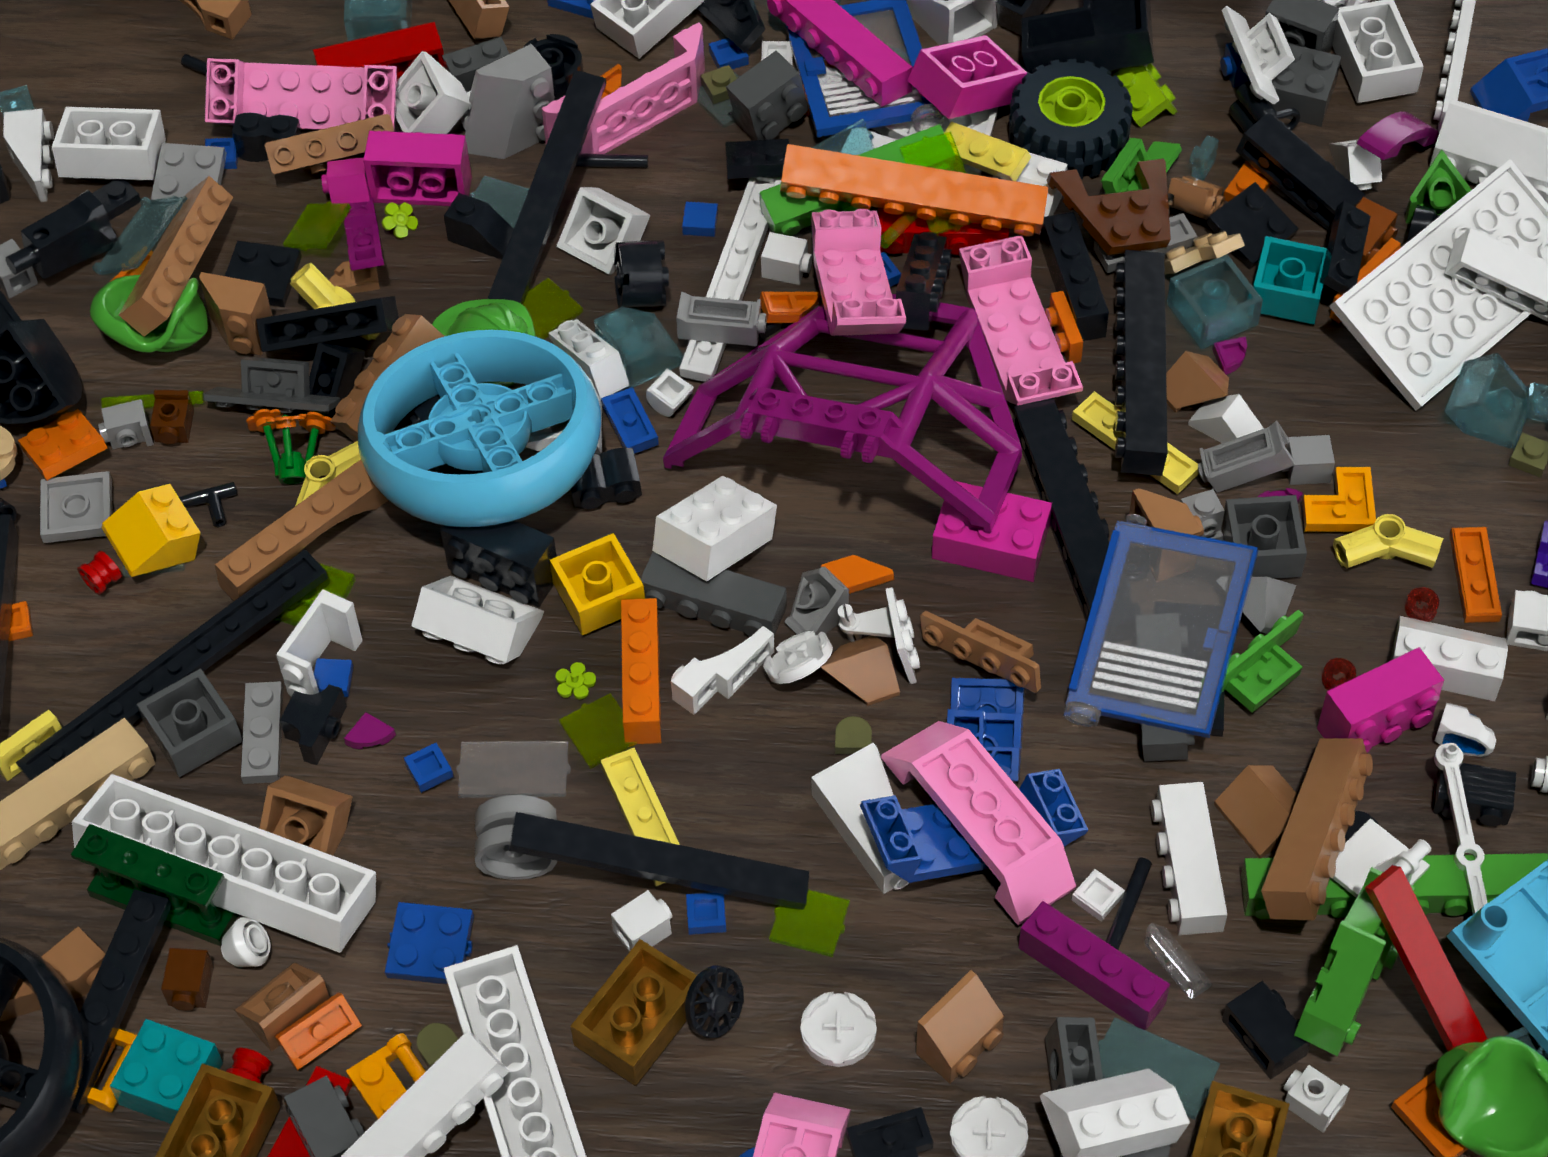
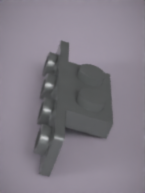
(273, 384)

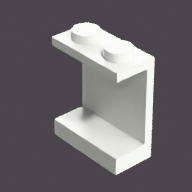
(325, 621)

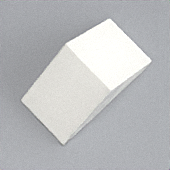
(1225, 418)

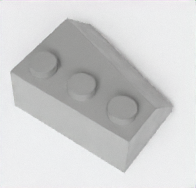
(508, 104)

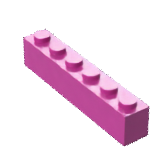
(847, 46)

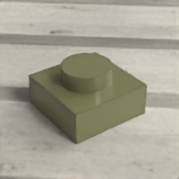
(716, 82)
(1530, 455)

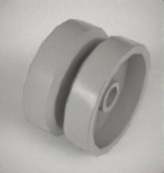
(494, 831)

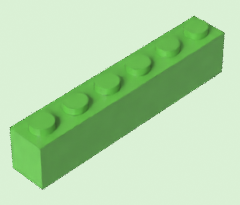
(790, 215)

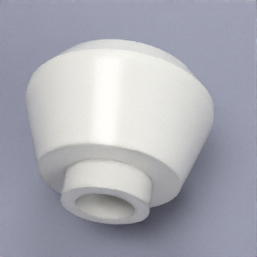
(246, 944)

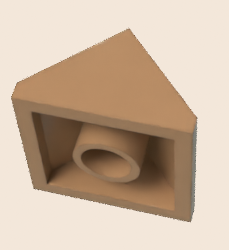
(1258, 807)
(283, 1002)

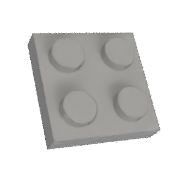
(184, 167)
(74, 506)

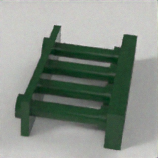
(133, 865)

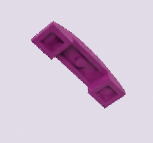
(1393, 131)
(363, 236)

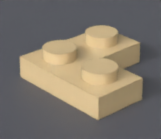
(1204, 248)

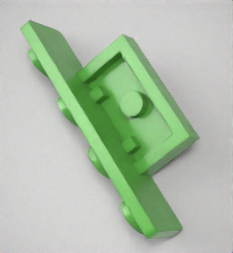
(1121, 174)
(1264, 665)

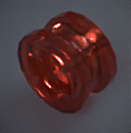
(1422, 595)
(1334, 667)

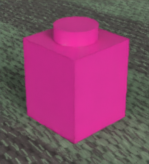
(346, 181)

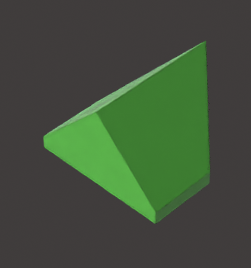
(1439, 188)

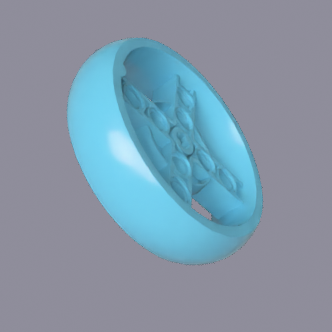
(479, 428)

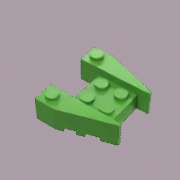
(1355, 957)

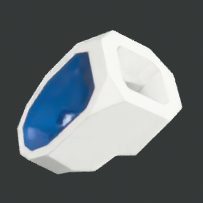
(1465, 731)

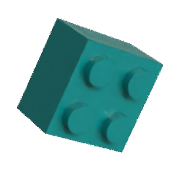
(1290, 279)
(161, 1070)

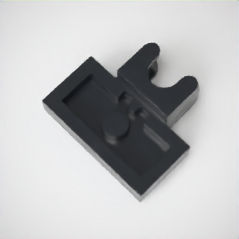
(891, 1136)

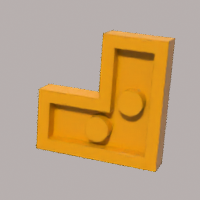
(1348, 509)

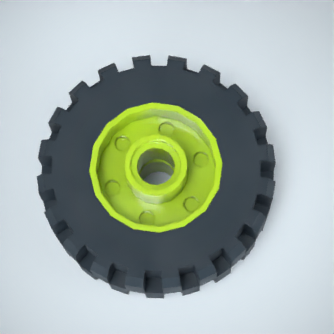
(1071, 115)

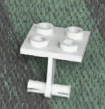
(884, 622)
(1377, 849)

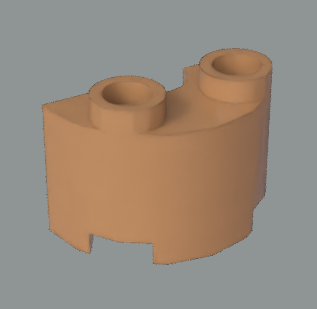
(1195, 196)

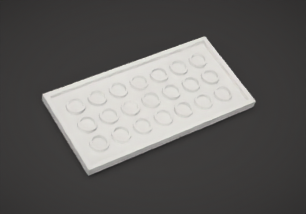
(1428, 323)

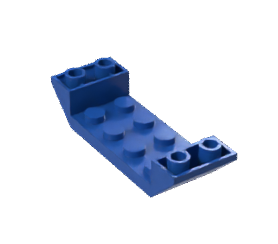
(1515, 86)
(926, 845)

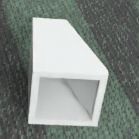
(954, 19)

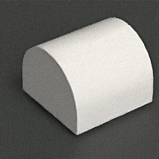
(668, 393)

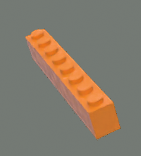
(913, 189)

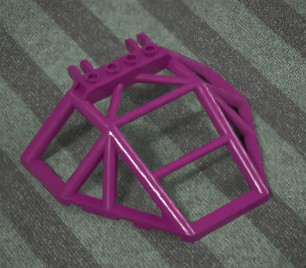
(865, 425)

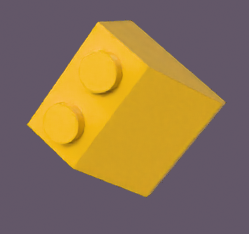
(152, 531)

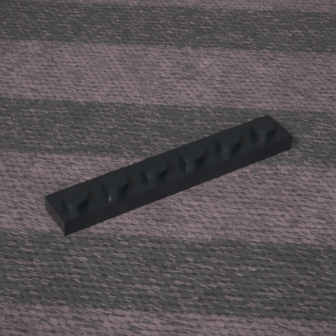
(117, 983)

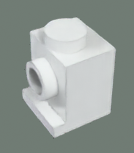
(1316, 1108)

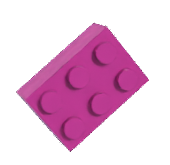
(966, 76)
(417, 167)
(1009, 549)
(1383, 701)

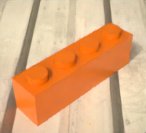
(641, 671)

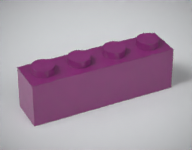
(1093, 966)

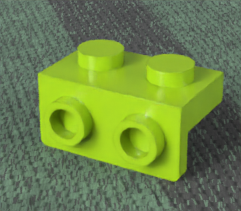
(1146, 94)

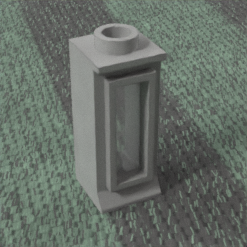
(720, 320)
(1245, 458)

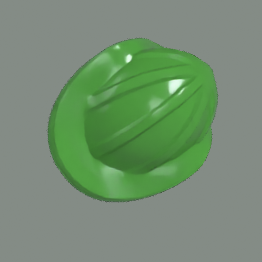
(485, 315)
(181, 329)
(1495, 1097)

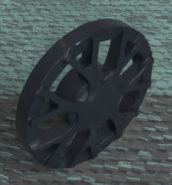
(714, 1001)

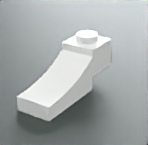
(725, 673)

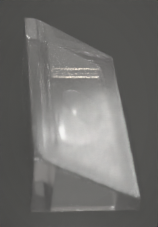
(1176, 961)

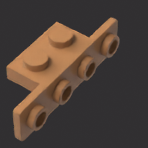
(329, 144)
(985, 647)

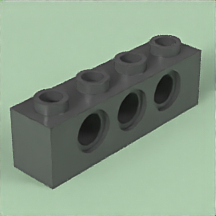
(1073, 1052)

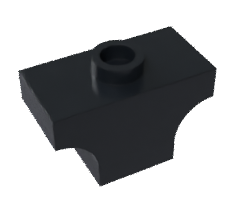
(313, 720)

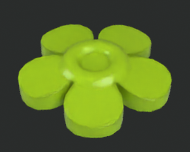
(400, 219)
(575, 682)

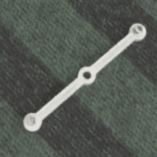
(1449, 759)

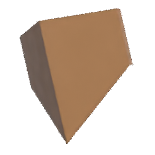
(1194, 380)
(865, 669)

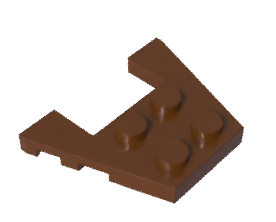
(1122, 219)

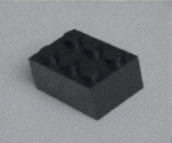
(503, 558)

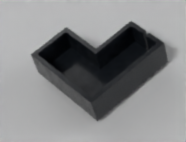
(1100, 32)

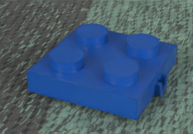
(427, 941)

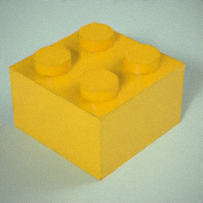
(595, 581)

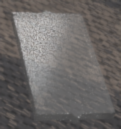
(513, 769)

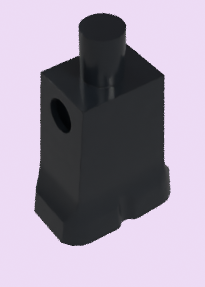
(64, 237)

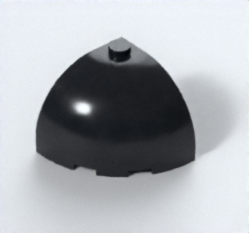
(34, 373)

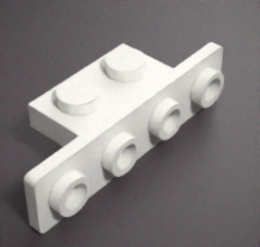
(1261, 50)

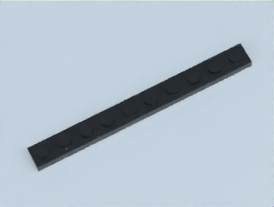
(195, 651)

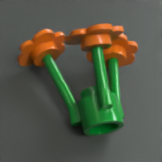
(291, 465)

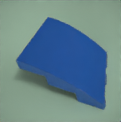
(994, 716)

